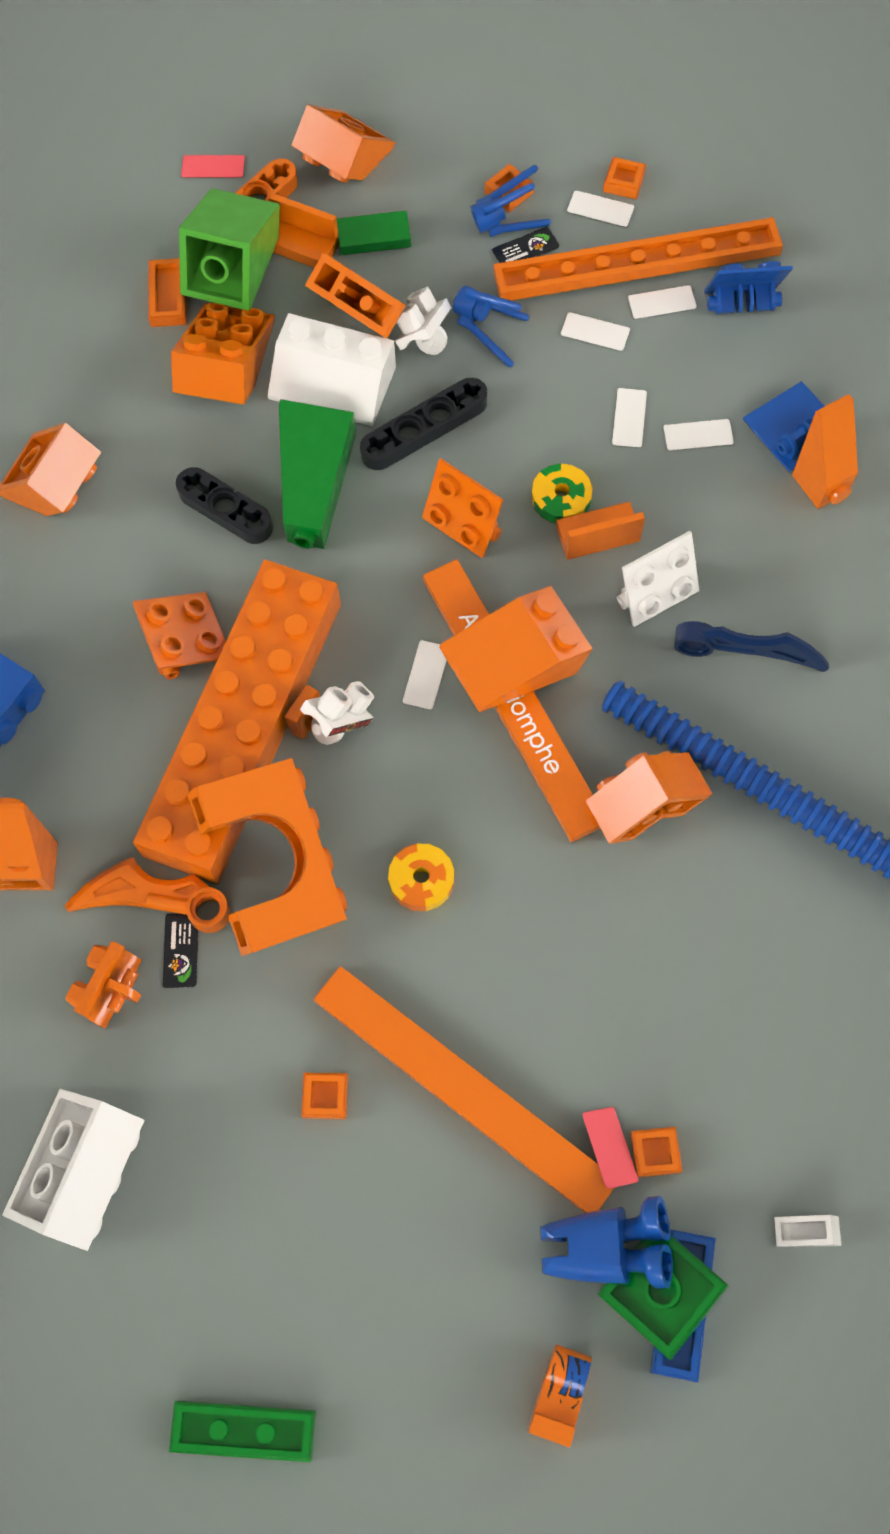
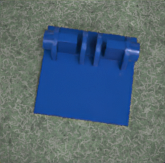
(757, 283)
(785, 423)

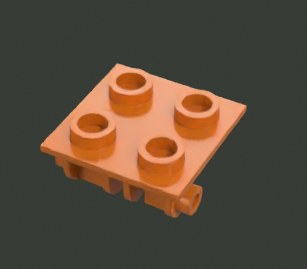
(463, 508)
(180, 631)

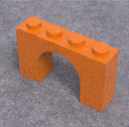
(278, 798)

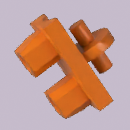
(109, 985)

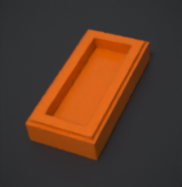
(165, 302)

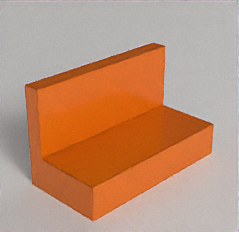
(304, 232)
(600, 530)

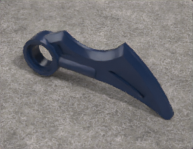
(702, 639)

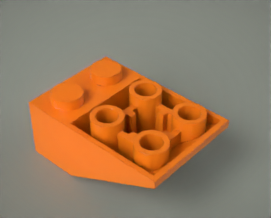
(221, 353)
(26, 849)

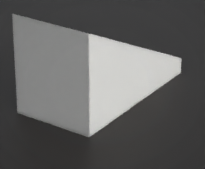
(807, 1231)

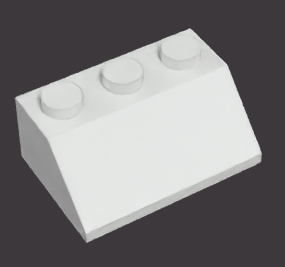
(331, 367)
(74, 1169)

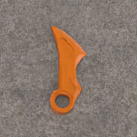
(131, 886)

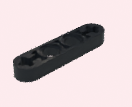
(420, 419)

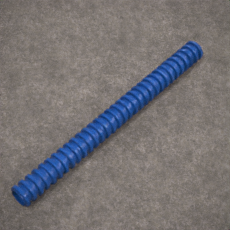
(749, 776)

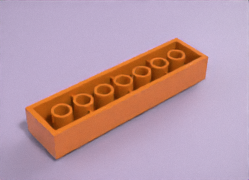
(240, 713)

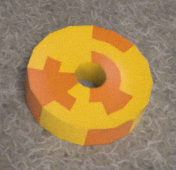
(417, 859)

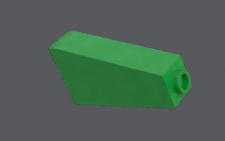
(313, 466)

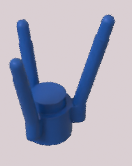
(489, 211)
(475, 306)

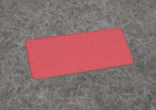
(213, 166)
(610, 1147)

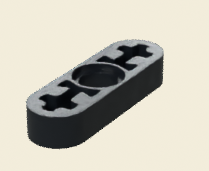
(219, 490)

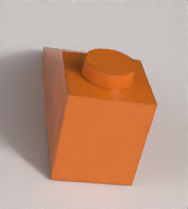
(355, 295)
(829, 454)

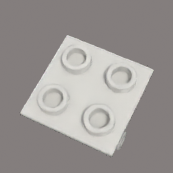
(659, 579)

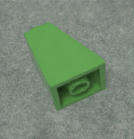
(227, 248)

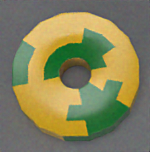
(561, 478)

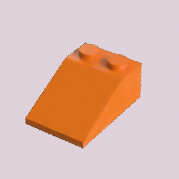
(517, 649)

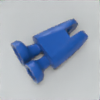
(598, 1247)

